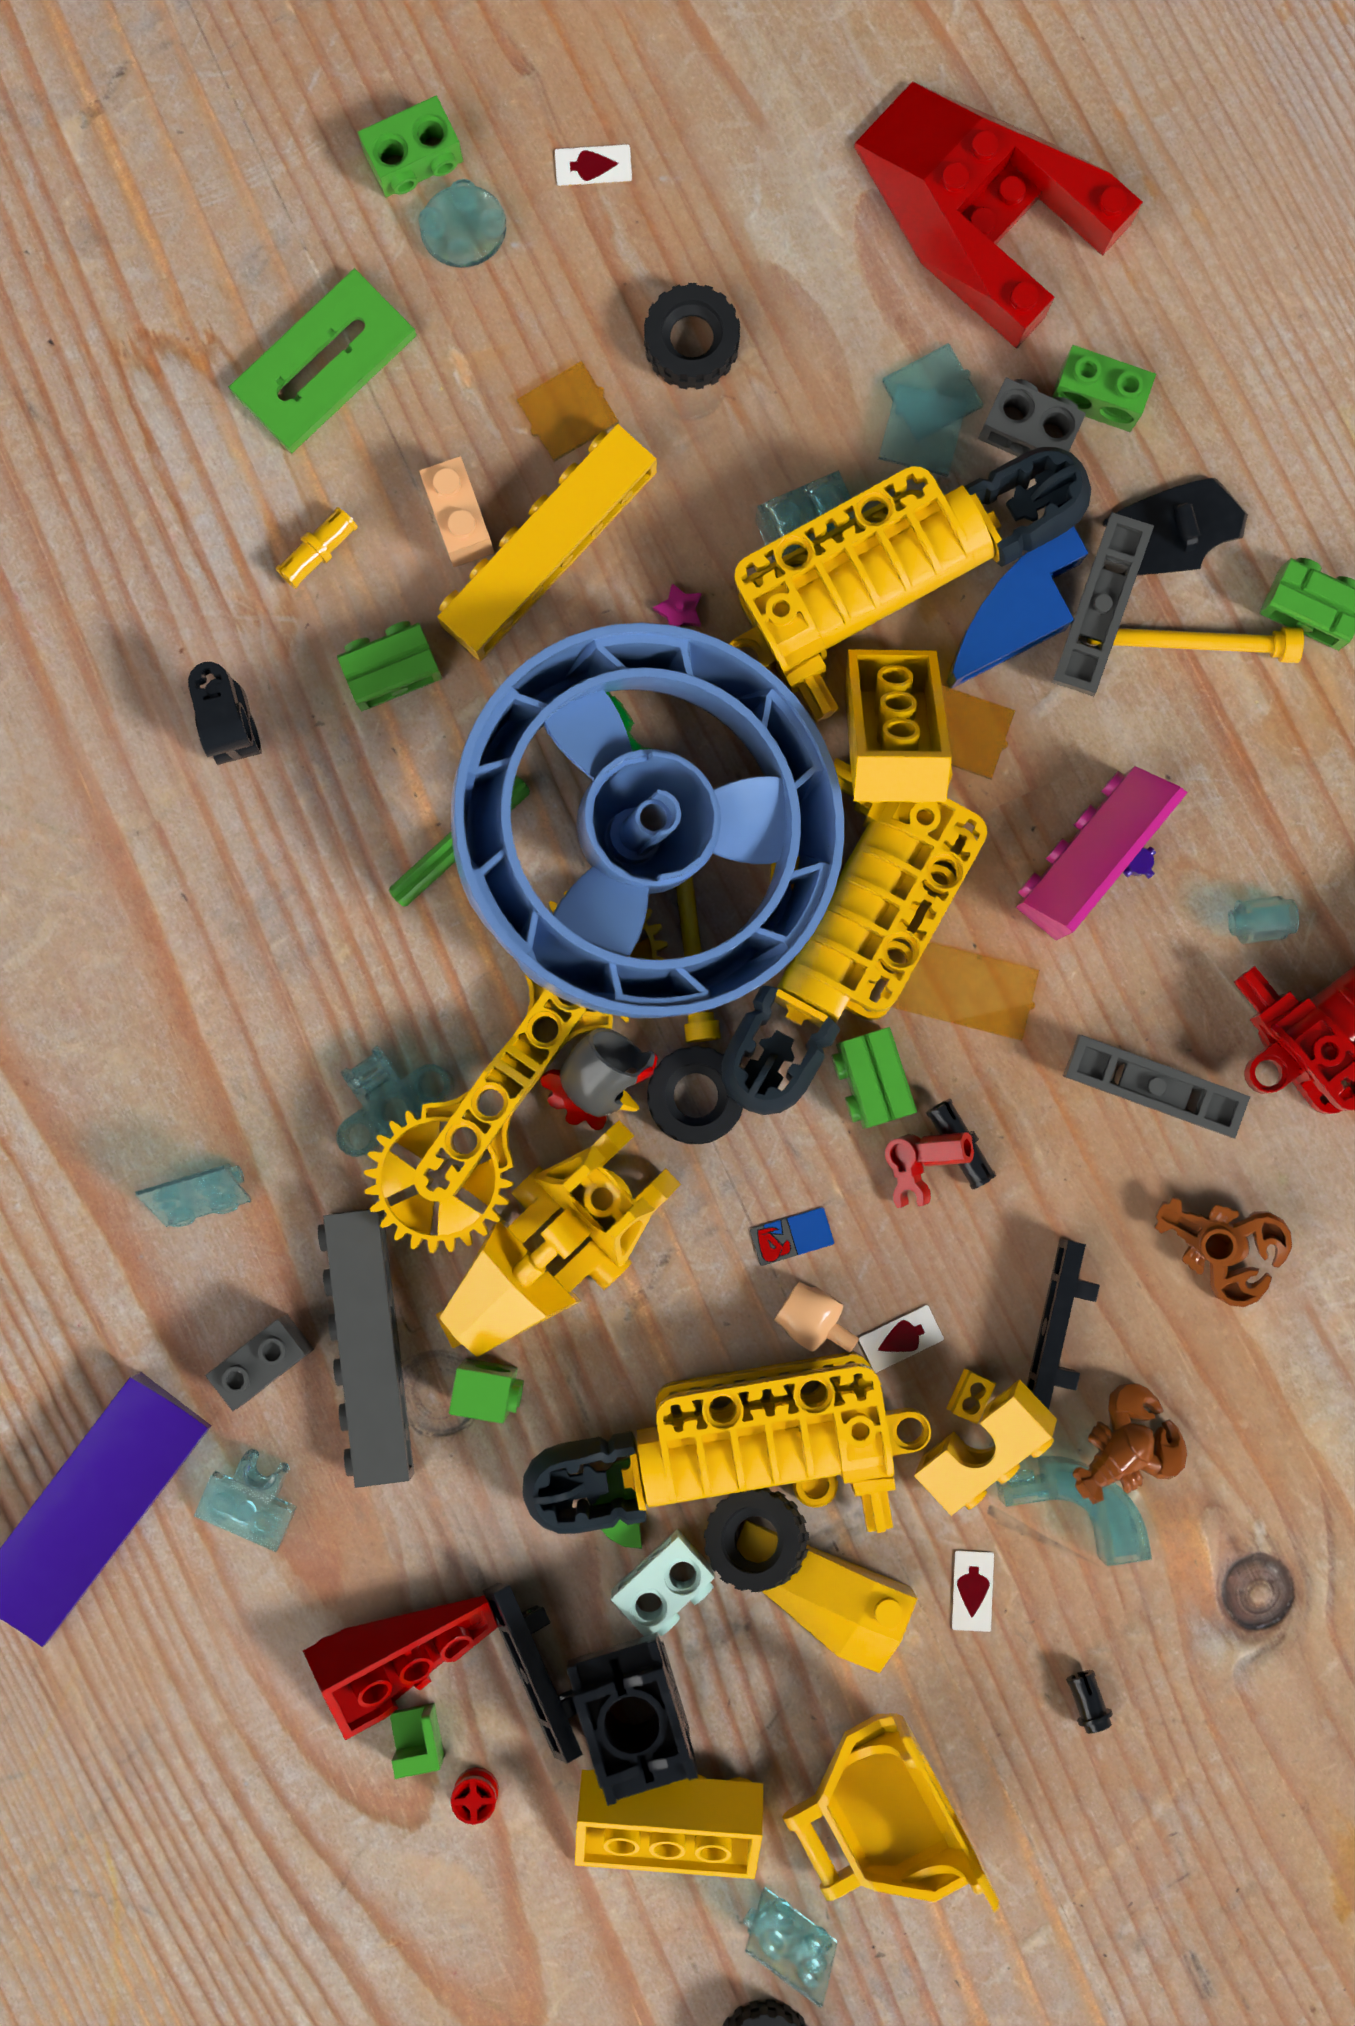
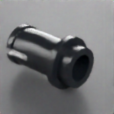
(1089, 1701)

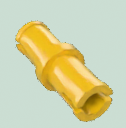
(316, 547)

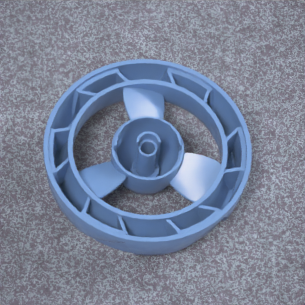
(649, 819)

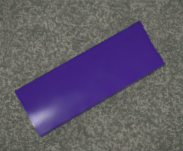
(93, 1505)

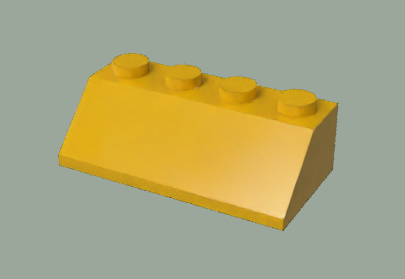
(674, 1828)

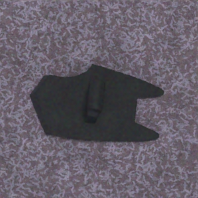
(1186, 524)

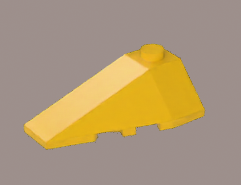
(838, 1602)

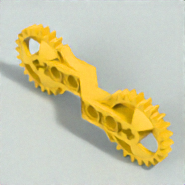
(513, 1076)

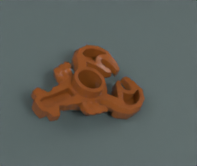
(1227, 1244)
(1130, 1445)

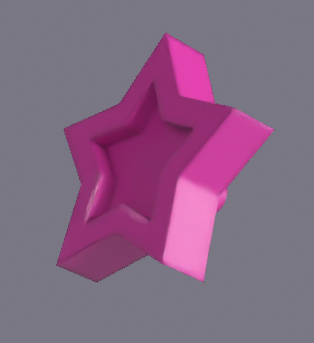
(680, 608)

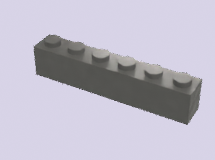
(368, 1348)

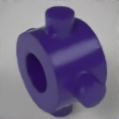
(1141, 864)

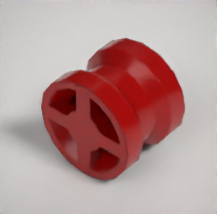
(474, 1807)

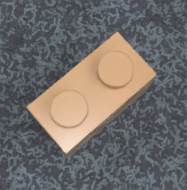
(457, 511)

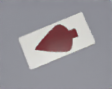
(593, 165)
(901, 1338)
(972, 1591)

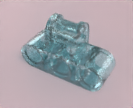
(376, 1093)

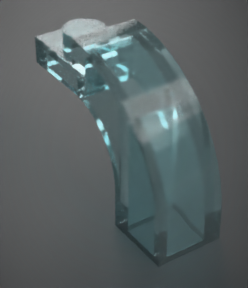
(1115, 1520)

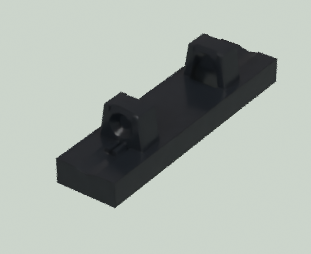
(1062, 1289)
(550, 1708)

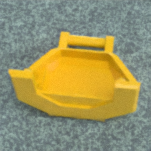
(888, 1820)

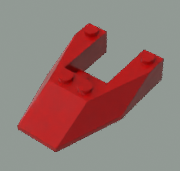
(965, 181)

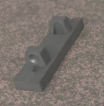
(1103, 603)
(1157, 1086)

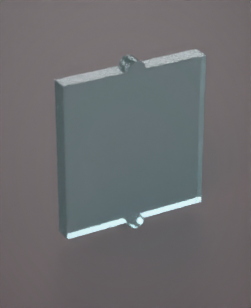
(937, 371)
(922, 429)

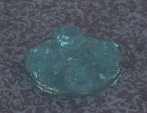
(462, 225)

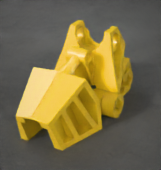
(508, 1288)

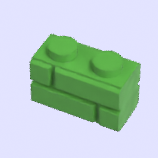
(1312, 601)
(388, 665)
(875, 1078)

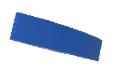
(1019, 609)

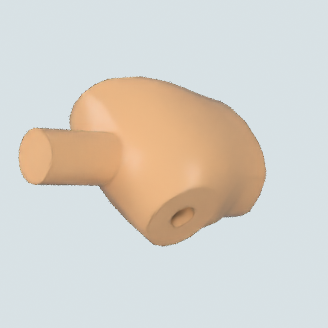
(812, 1317)

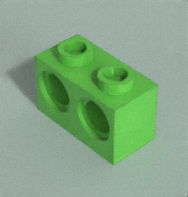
(404, 136)
(1104, 387)

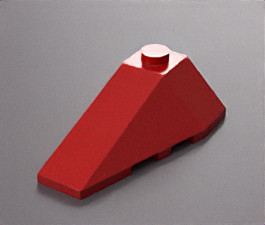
(379, 1661)

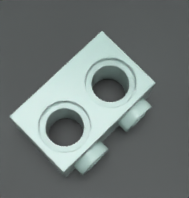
(654, 1577)

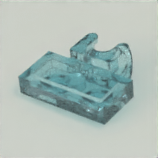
(248, 1503)

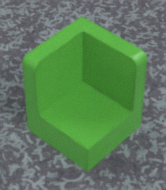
(416, 1741)

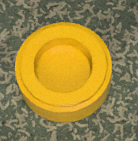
(816, 1492)

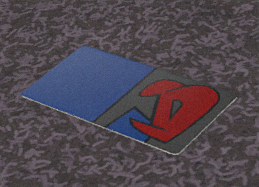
(792, 1236)

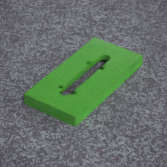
(341, 378)

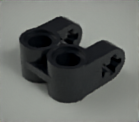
(222, 715)

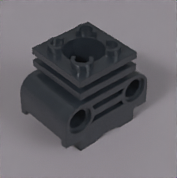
(624, 1755)

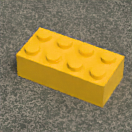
(897, 726)

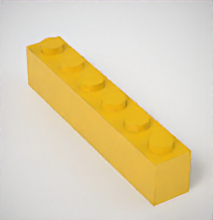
(547, 542)

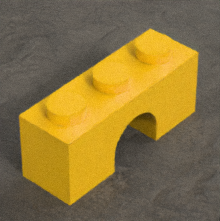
(961, 1474)

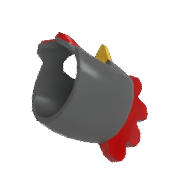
(595, 1079)

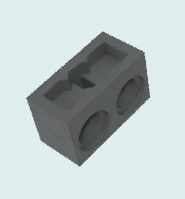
(1037, 410)
(259, 1362)

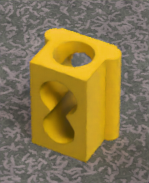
(963, 1391)

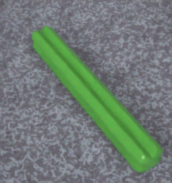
(439, 859)

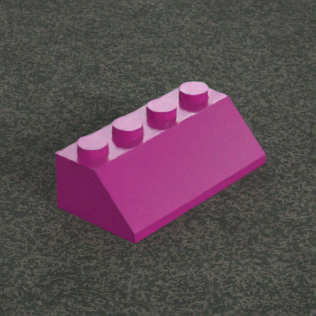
(1098, 851)

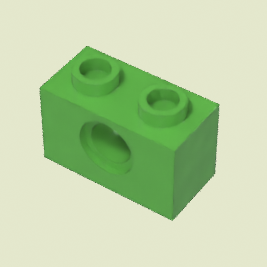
(485, 1391)

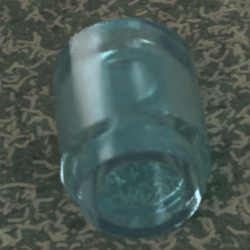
(1263, 919)

